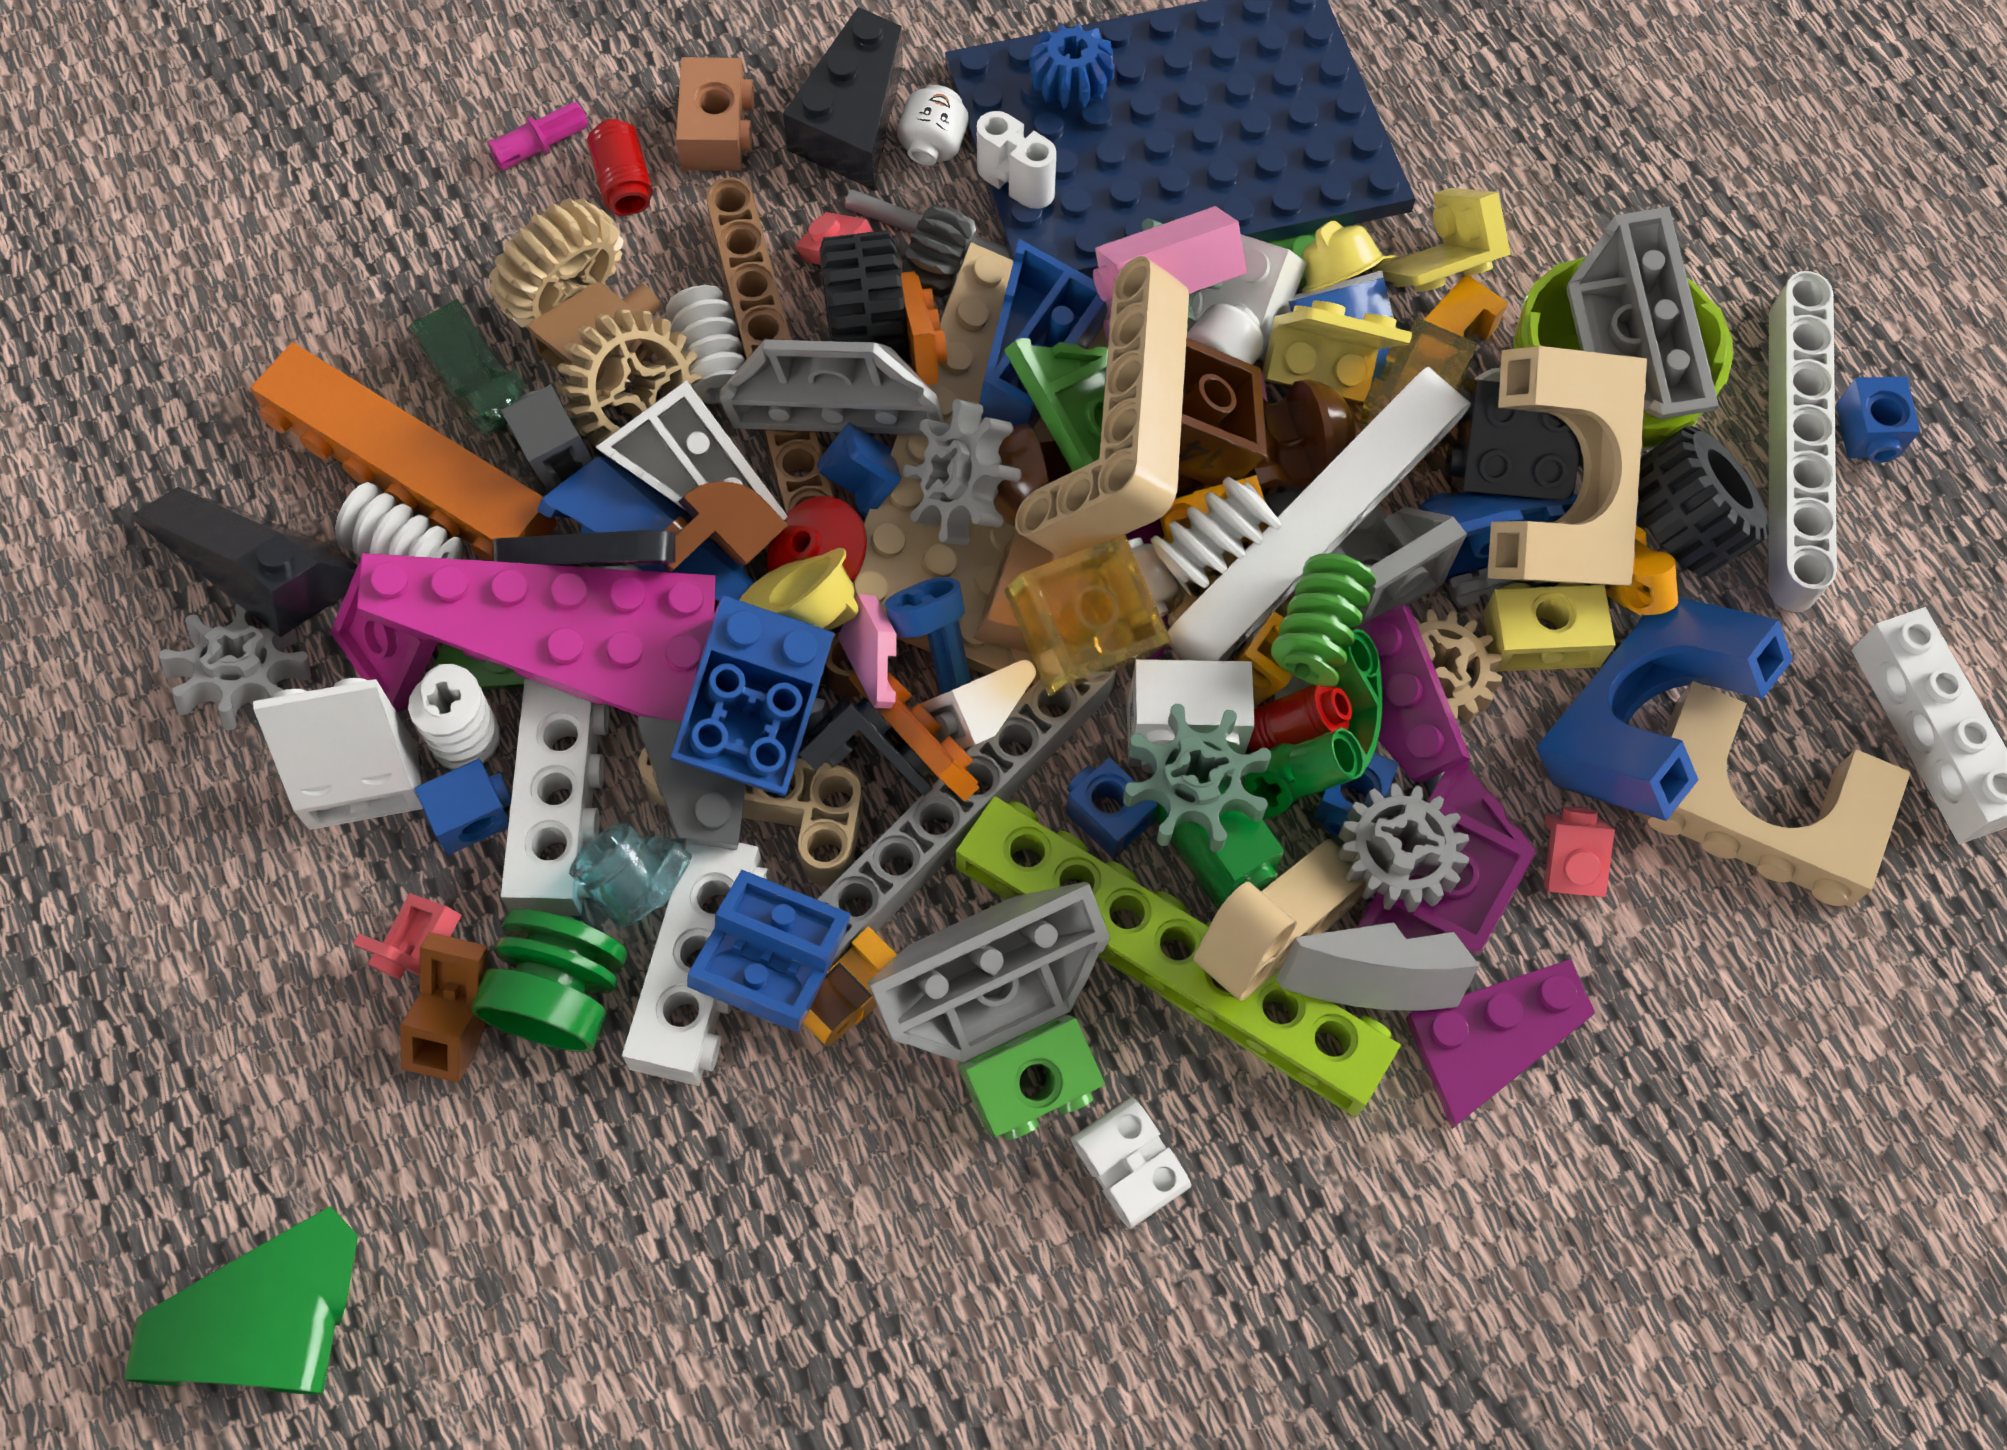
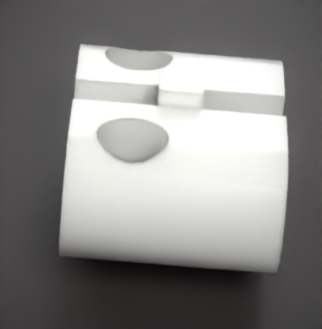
(1011, 158)
(1131, 1162)

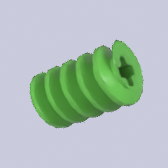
(1321, 618)

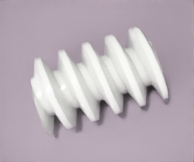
(711, 335)
(377, 526)
(1215, 533)
(454, 716)

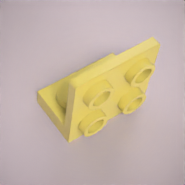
(1471, 236)
(1329, 348)

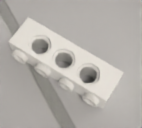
(1938, 721)
(539, 772)
(652, 1042)

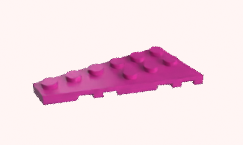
(577, 629)

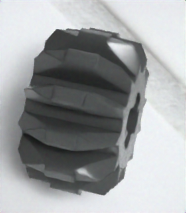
(939, 248)

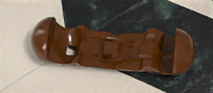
(1301, 441)

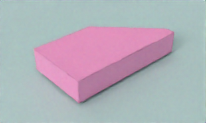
(868, 644)

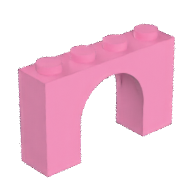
(1193, 249)

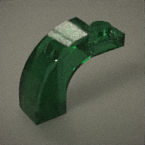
(466, 367)

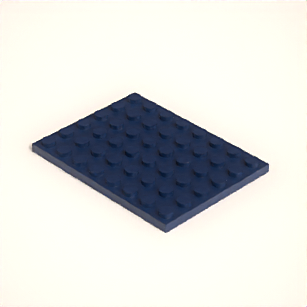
(1203, 111)

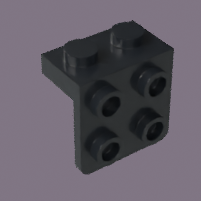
(1511, 449)

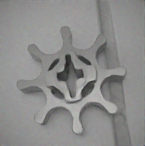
(961, 472)
(232, 665)

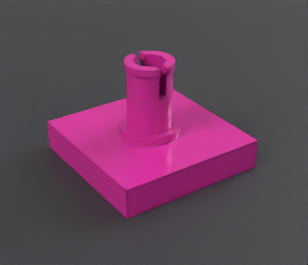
(381, 651)

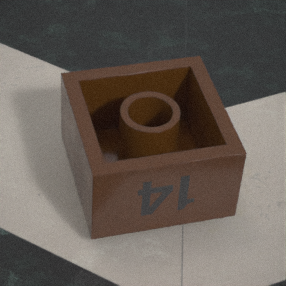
(1220, 416)

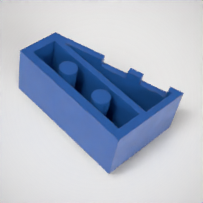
(1048, 307)

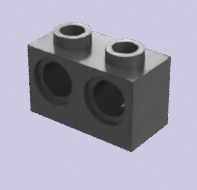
(547, 436)

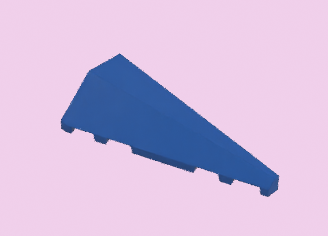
(613, 499)

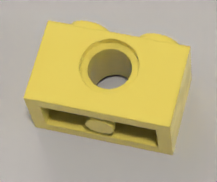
(1577, 611)

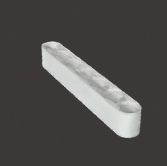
(1802, 443)
(1319, 519)

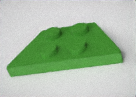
(1067, 392)

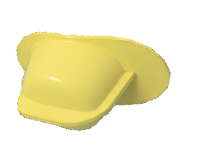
(1339, 255)
(808, 591)

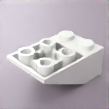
(341, 752)

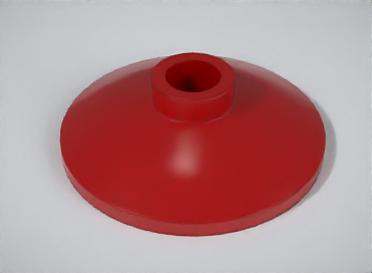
(828, 526)

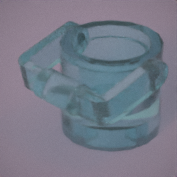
(627, 872)

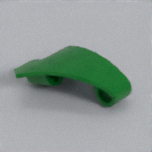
(1334, 756)
(256, 1318)

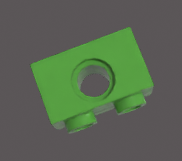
(996, 1074)

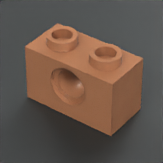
(712, 114)

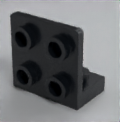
(834, 738)

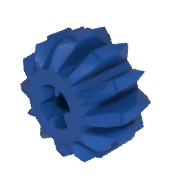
(1072, 65)

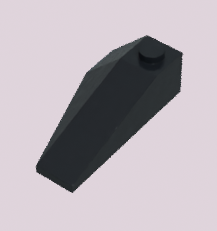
(256, 563)

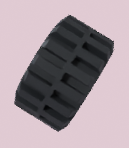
(864, 290)
(1699, 501)

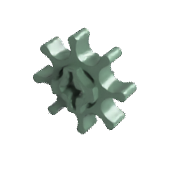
(1182, 794)

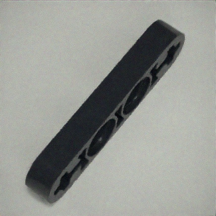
(589, 549)

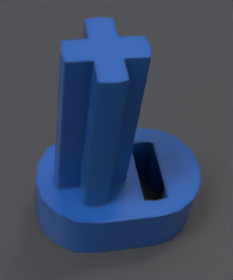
(934, 610)

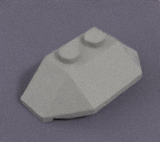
(1638, 303)
(826, 387)
(992, 973)

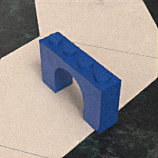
(1641, 770)

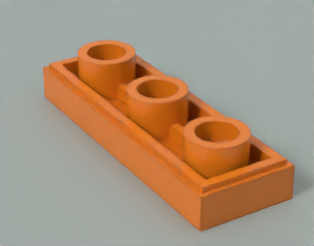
(925, 337)
(919, 730)

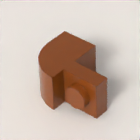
(731, 516)
(439, 1028)

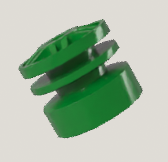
(553, 967)

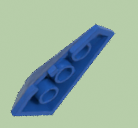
(1477, 511)

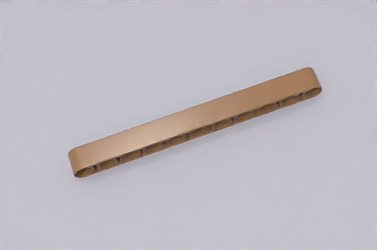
(736, 231)

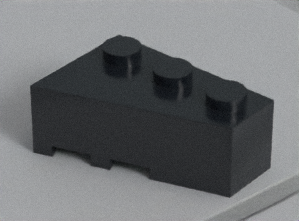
(848, 100)

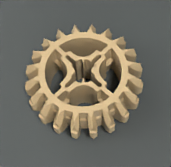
(554, 259)
(609, 345)

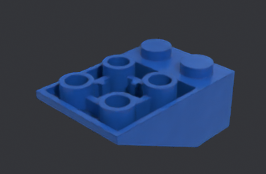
(752, 695)

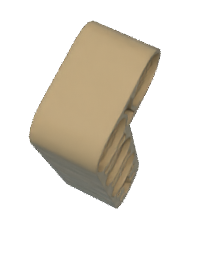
(803, 809)
(1258, 927)

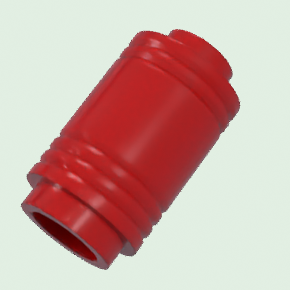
(620, 167)
(1300, 717)

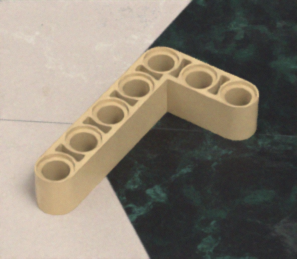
(1140, 423)

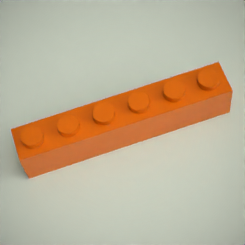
(396, 452)

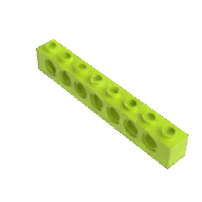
(1289, 1047)

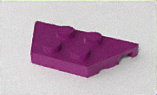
(1495, 868)

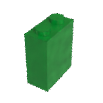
(1247, 856)

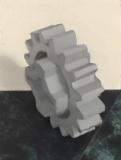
(1427, 842)

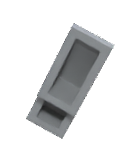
(1379, 968)

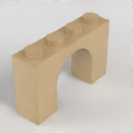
(1604, 407)
(1831, 857)

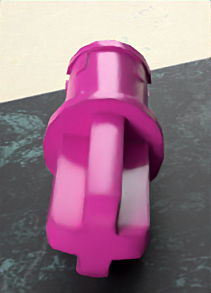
(537, 135)

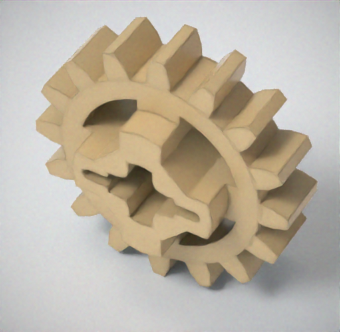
(1452, 653)

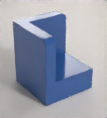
(861, 467)

